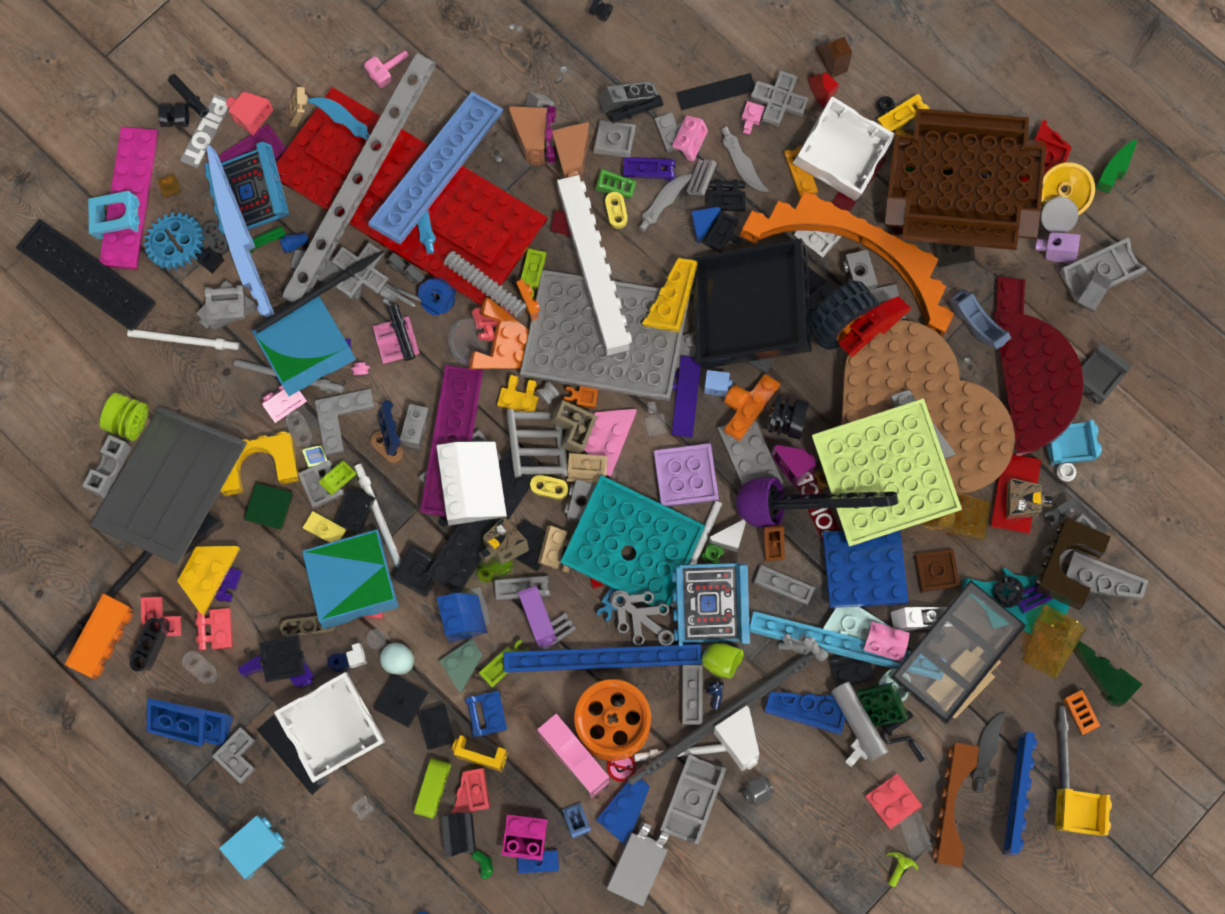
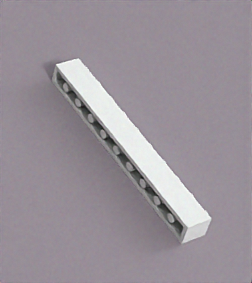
(593, 265)

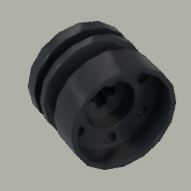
(788, 416)

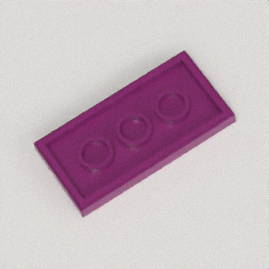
(248, 144)

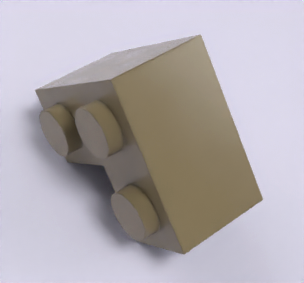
(576, 422)

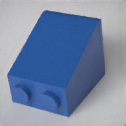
(461, 616)

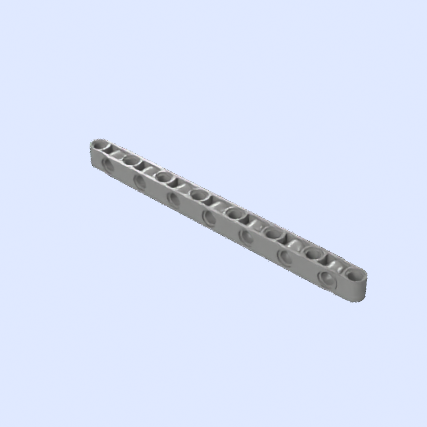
(367, 166)

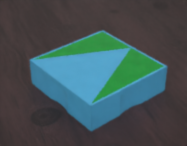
(350, 579)

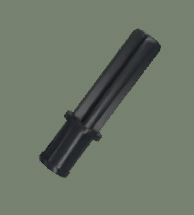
(192, 100)

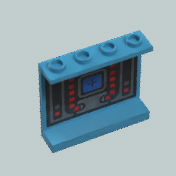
(255, 186)
(711, 603)

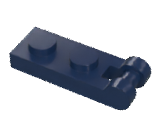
(388, 428)

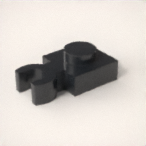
(209, 259)

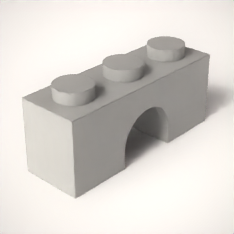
(113, 457)

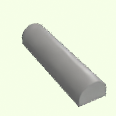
(859, 721)

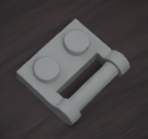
(225, 309)
(316, 493)

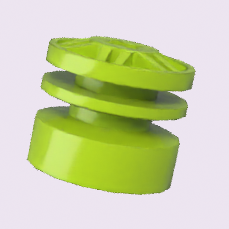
(124, 416)

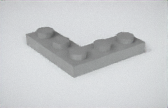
(333, 407)

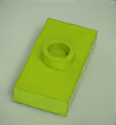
(337, 477)

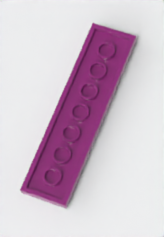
(453, 424)

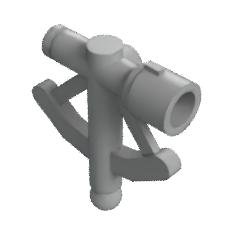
(803, 646)

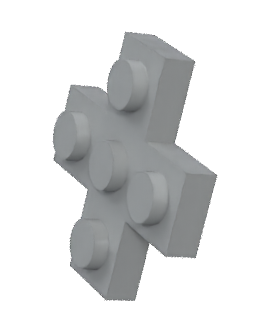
(779, 98)
(368, 277)

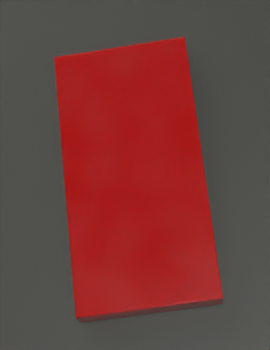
(1022, 469)

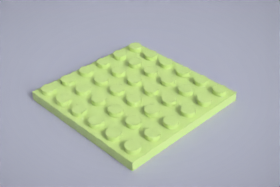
(883, 454)

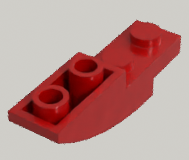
(872, 323)

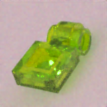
(497, 568)

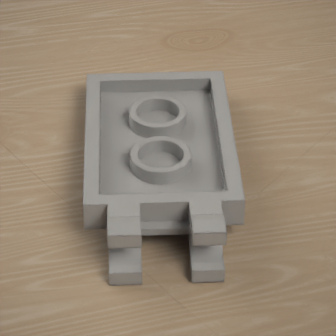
(638, 865)

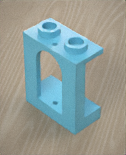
(96, 210)

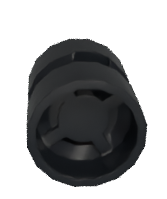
(180, 115)

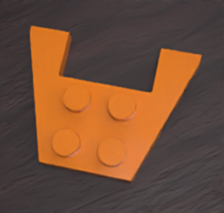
(508, 341)

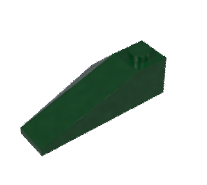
(1114, 684)

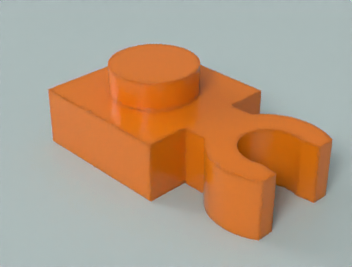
(585, 397)

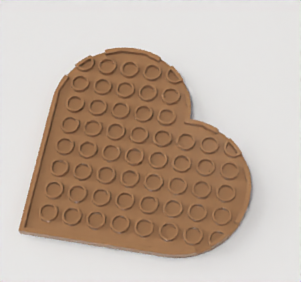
(963, 412)

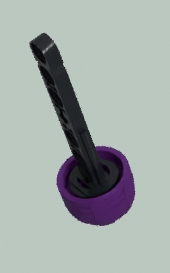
(763, 501)

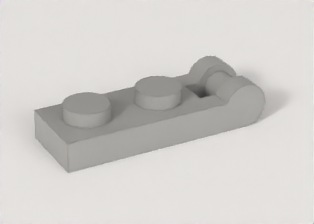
(508, 588)

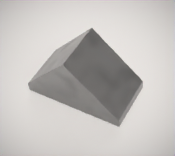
(1094, 292)

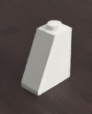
(739, 738)

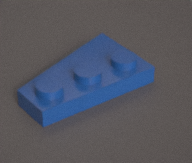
(624, 810)

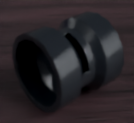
(601, 9)

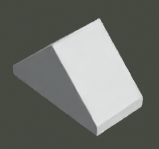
(729, 537)

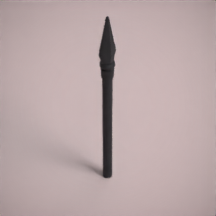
(344, 275)
(111, 593)

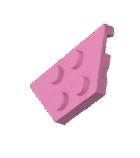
(610, 435)

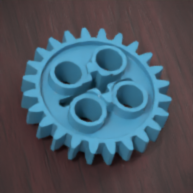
(159, 251)

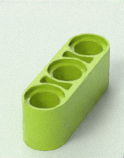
(432, 788)

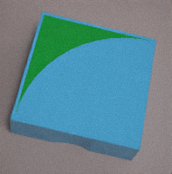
(304, 346)

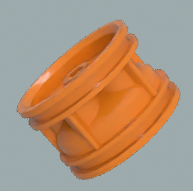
(634, 702)

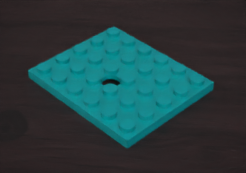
(625, 518)

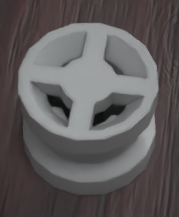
(548, 393)

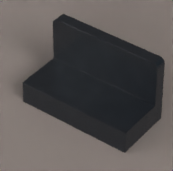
(458, 833)

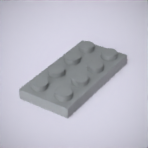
(750, 455)

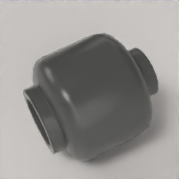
(758, 790)

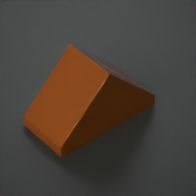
(773, 543)

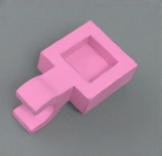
(752, 115)

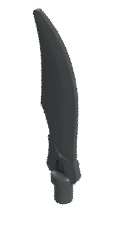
(987, 750)

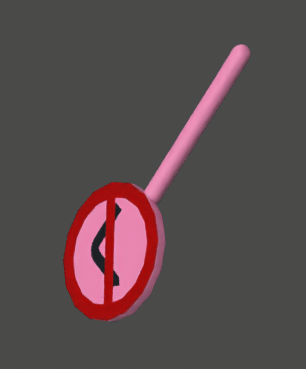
(620, 769)

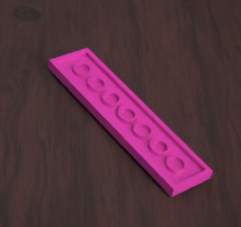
(133, 174)

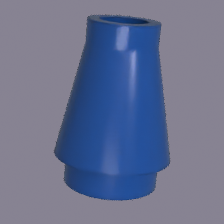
(292, 242)

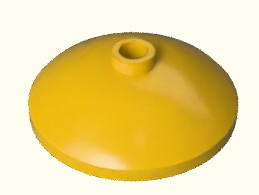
(1076, 179)

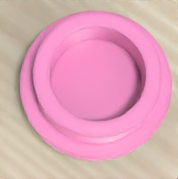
(360, 369)

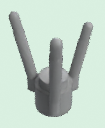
(392, 293)

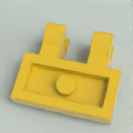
(516, 400)

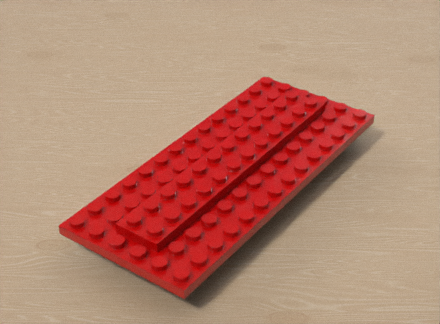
(467, 216)

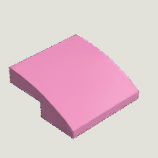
(388, 341)

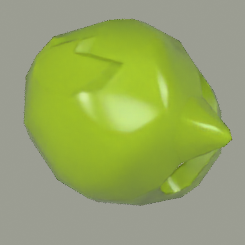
(722, 659)

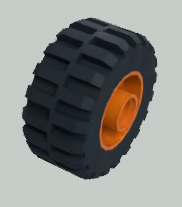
(839, 311)

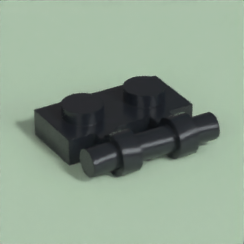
(727, 200)

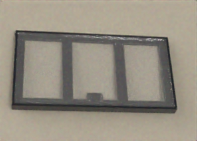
(958, 652)

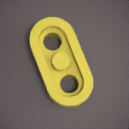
(616, 211)
(549, 487)

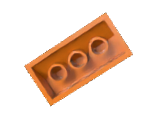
(99, 637)

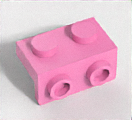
(887, 641)

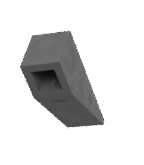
(617, 96)

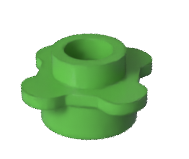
(710, 548)

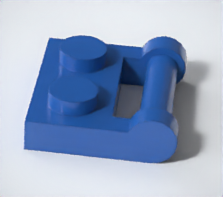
(492, 711)

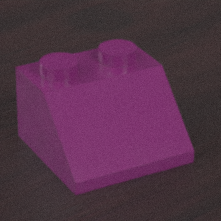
(794, 463)

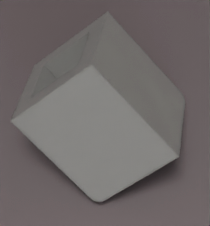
(538, 101)

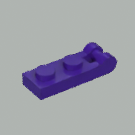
(649, 168)

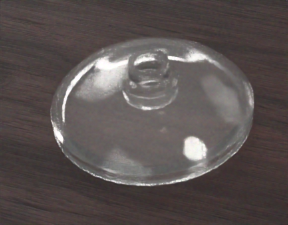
(463, 338)

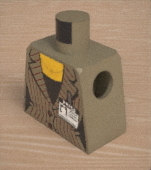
(1025, 499)
(503, 543)

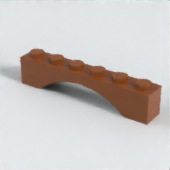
(949, 846)

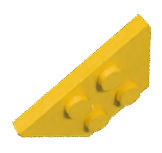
(206, 573)

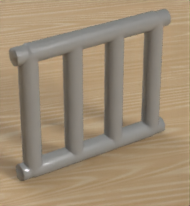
(517, 452)

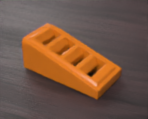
(1087, 709)

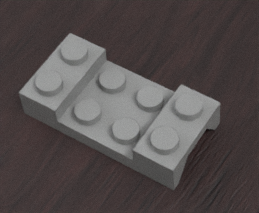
(1113, 262)
(693, 800)

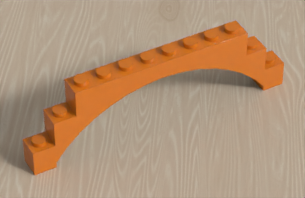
(822, 216)

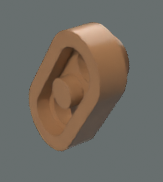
(380, 448)

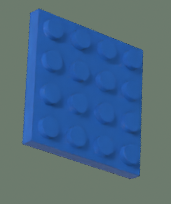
(865, 572)

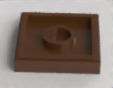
(937, 570)

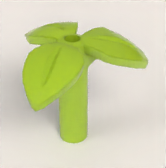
(903, 863)

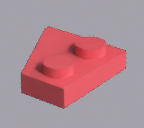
(473, 792)

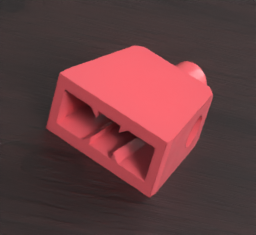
(249, 111)

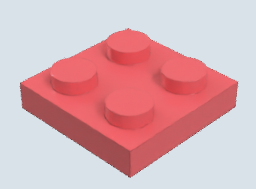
(893, 801)

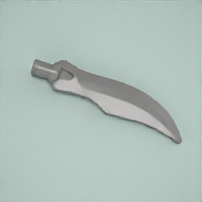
(742, 162)
(664, 199)

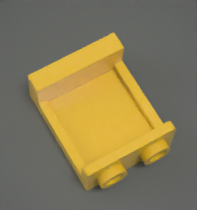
(488, 762)
(1082, 812)

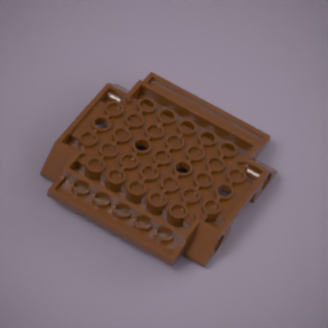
(964, 205)

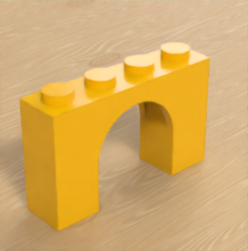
(279, 447)

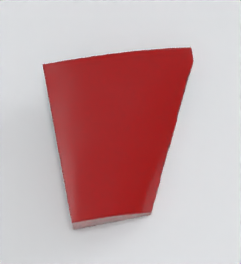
(823, 87)

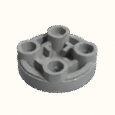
(1059, 214)

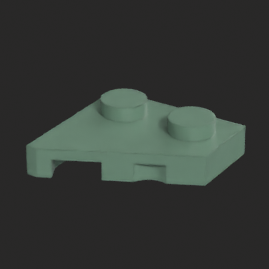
(462, 663)

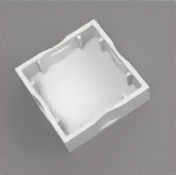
(843, 149)
(329, 726)

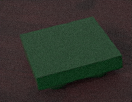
(268, 506)
(883, 704)

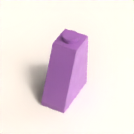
(537, 616)

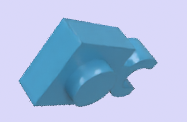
(609, 608)

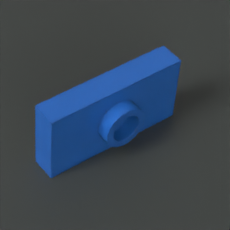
(548, 864)

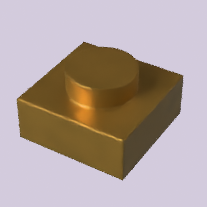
(169, 186)

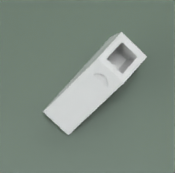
(916, 617)

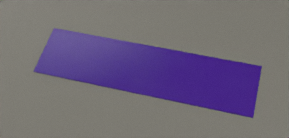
(686, 397)

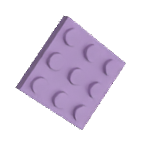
(686, 475)

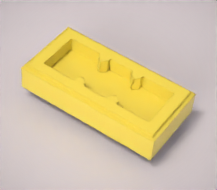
(324, 528)

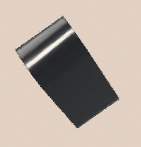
(141, 649)

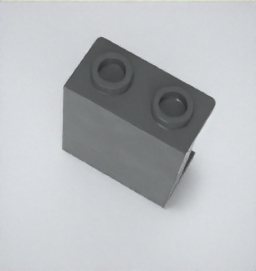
(1103, 373)

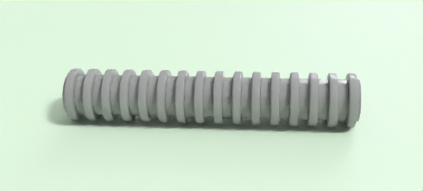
(485, 284)

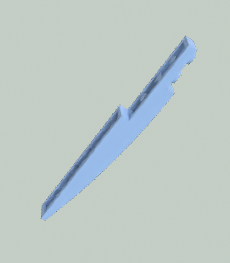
(237, 234)

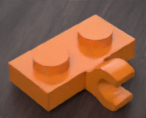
(531, 304)

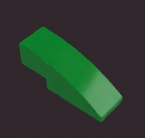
(1116, 167)

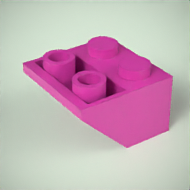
(524, 837)

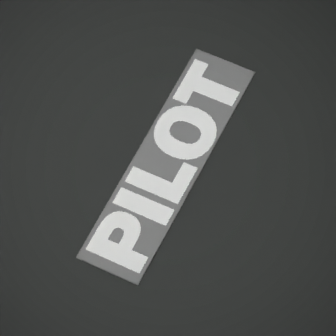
(205, 132)

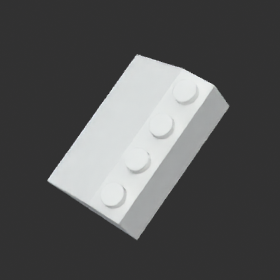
(471, 481)

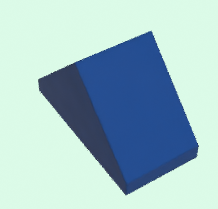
(703, 221)

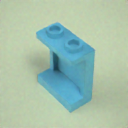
(1076, 444)
(252, 846)

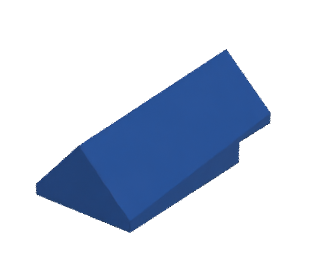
(187, 723)

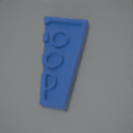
(807, 709)

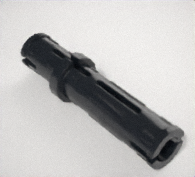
(629, 111)
(398, 325)

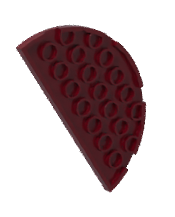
(1040, 380)

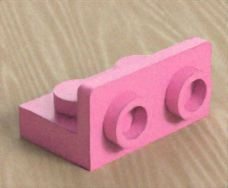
(690, 137)
(280, 405)

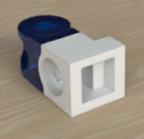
(347, 660)

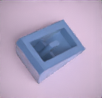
(576, 820)

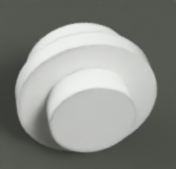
(1066, 472)

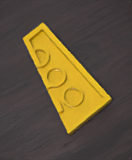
(673, 298)

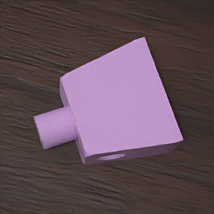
(1060, 247)

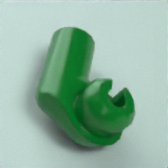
(485, 864)

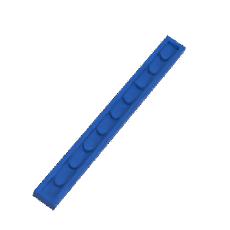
(602, 658)

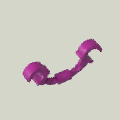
(551, 117)

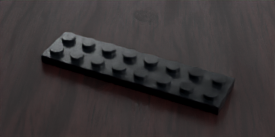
(86, 275)
(461, 551)

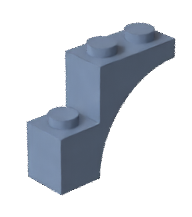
(982, 326)

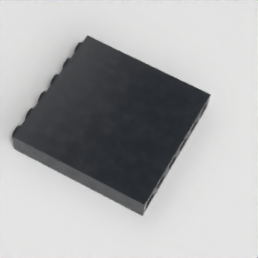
(752, 304)

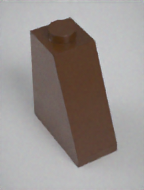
(835, 56)

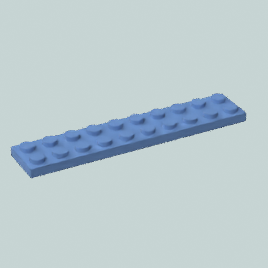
(435, 168)

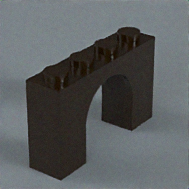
(1053, 580)

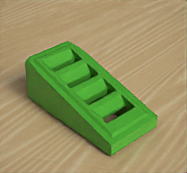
(606, 188)

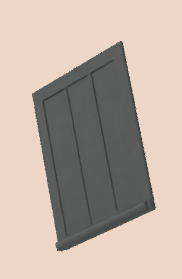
(168, 485)

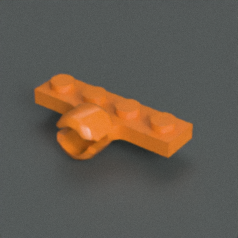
(748, 405)

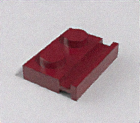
(1010, 295)

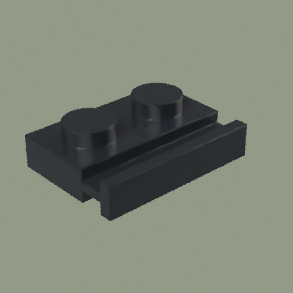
(354, 510)
(850, 670)
(436, 727)

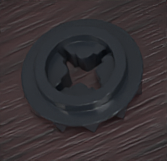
(1014, 597)

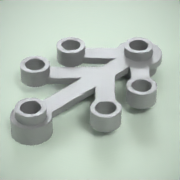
(639, 616)

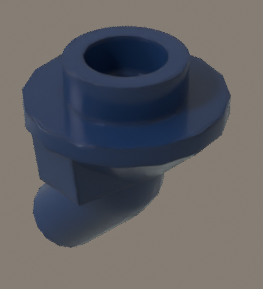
(715, 688)

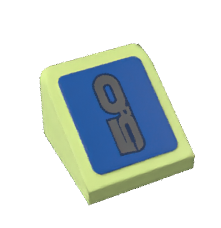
(314, 455)

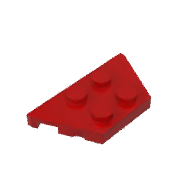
(1056, 148)

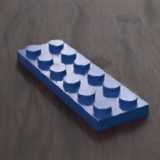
(1018, 800)

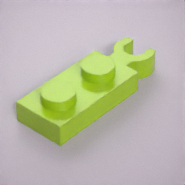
(533, 268)
(495, 669)

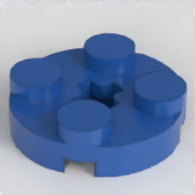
(443, 289)

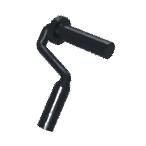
(887, 729)

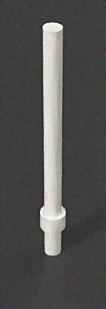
(219, 344)
(365, 484)
(708, 526)
(692, 751)

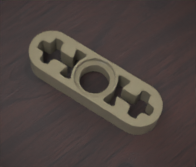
(293, 622)

